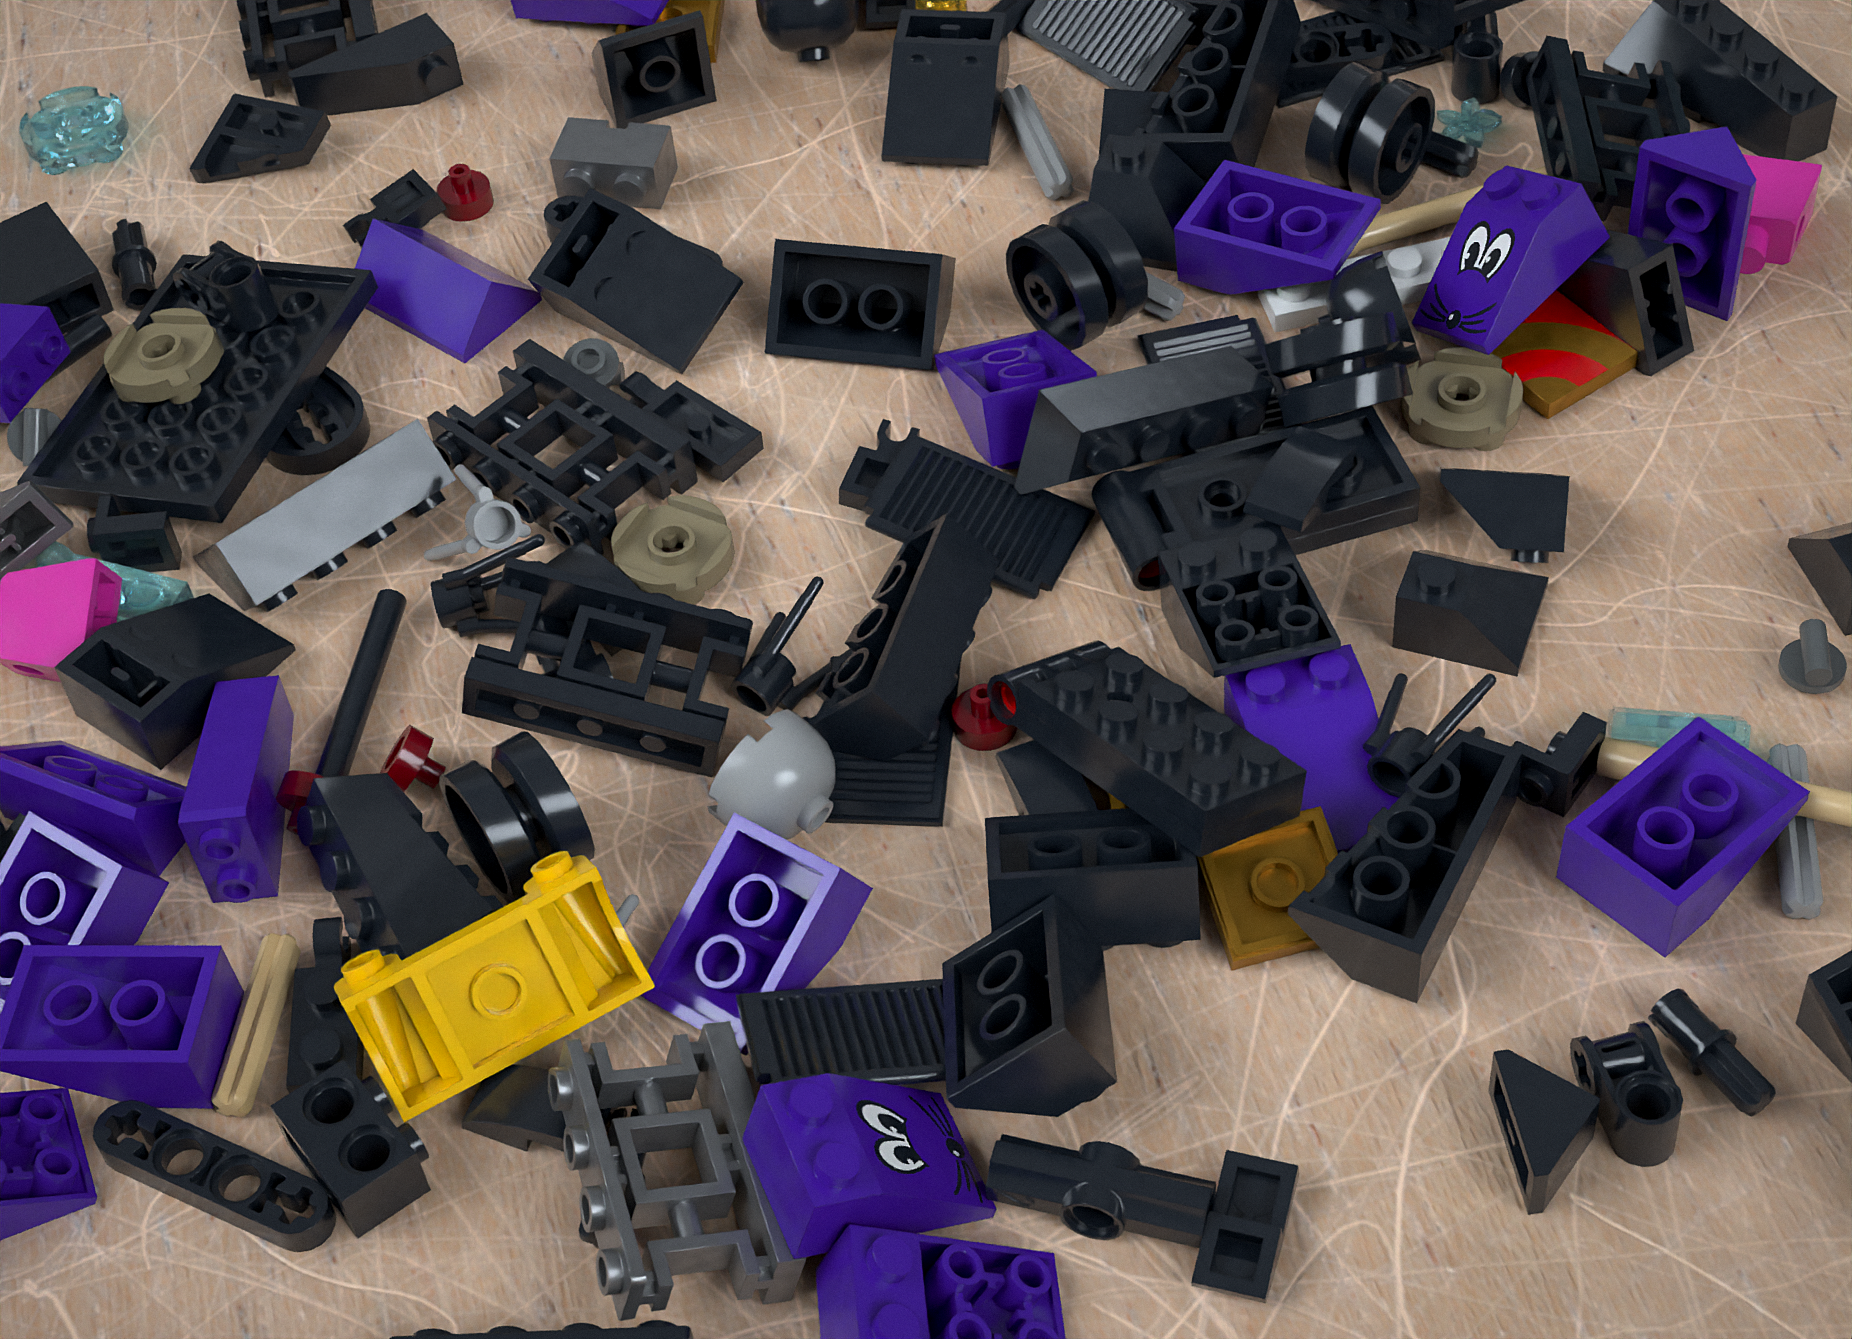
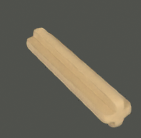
(256, 1025)

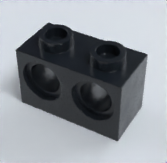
(344, 1151)

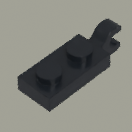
(717, 438)
(319, 1024)

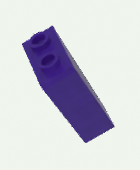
(28, 354)
(233, 787)

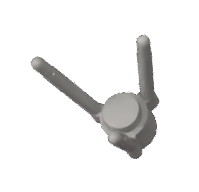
(487, 522)

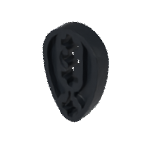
(341, 416)

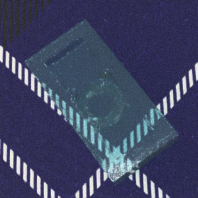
(1664, 724)

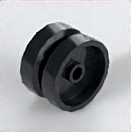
(1369, 132)
(1077, 274)
(1338, 368)
(515, 812)

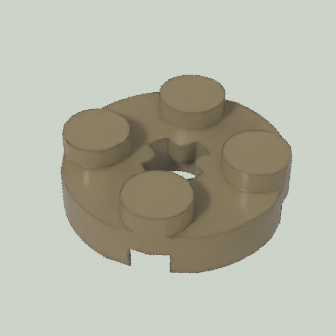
(164, 357)
(1475, 423)
(680, 574)

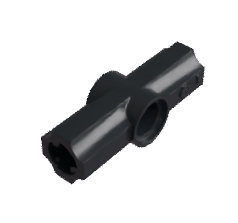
(1099, 1190)

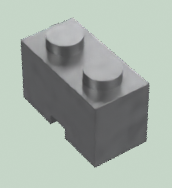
(624, 164)

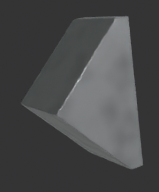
(27, 525)

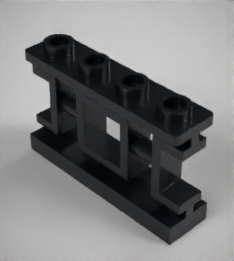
(298, 35)
(1581, 105)
(586, 415)
(598, 707)

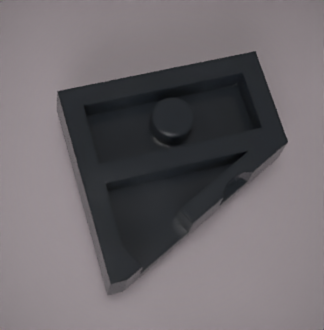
(259, 138)

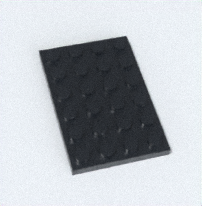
(205, 451)

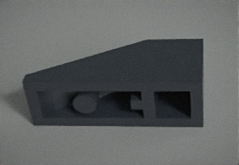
(381, 71)

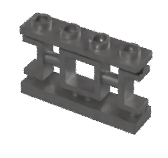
(613, 1184)

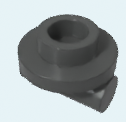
(596, 360)
(30, 432)
(1811, 661)

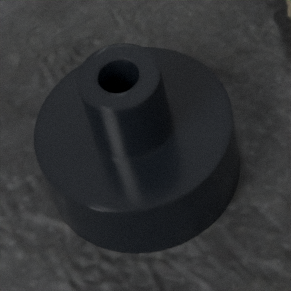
(1513, 78)

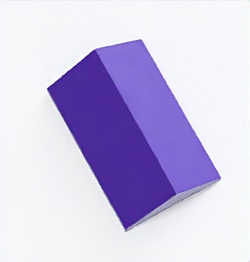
(1700, 199)
(440, 290)
(97, 795)

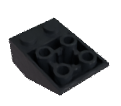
(945, 87)
(634, 281)
(1242, 602)
(156, 672)

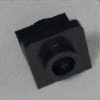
(133, 540)
(1565, 769)

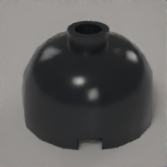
(808, 25)
(1365, 291)

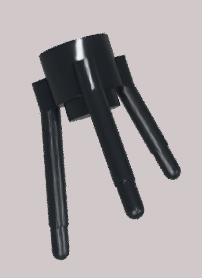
(464, 594)
(768, 674)
(1402, 753)

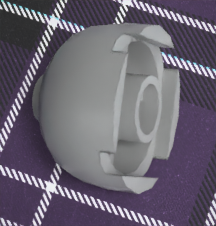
(779, 779)

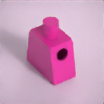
(1779, 210)
(53, 612)

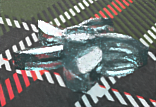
(1469, 123)

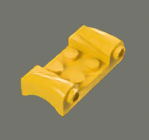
(493, 987)

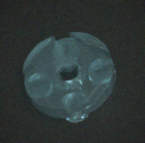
(96, 139)

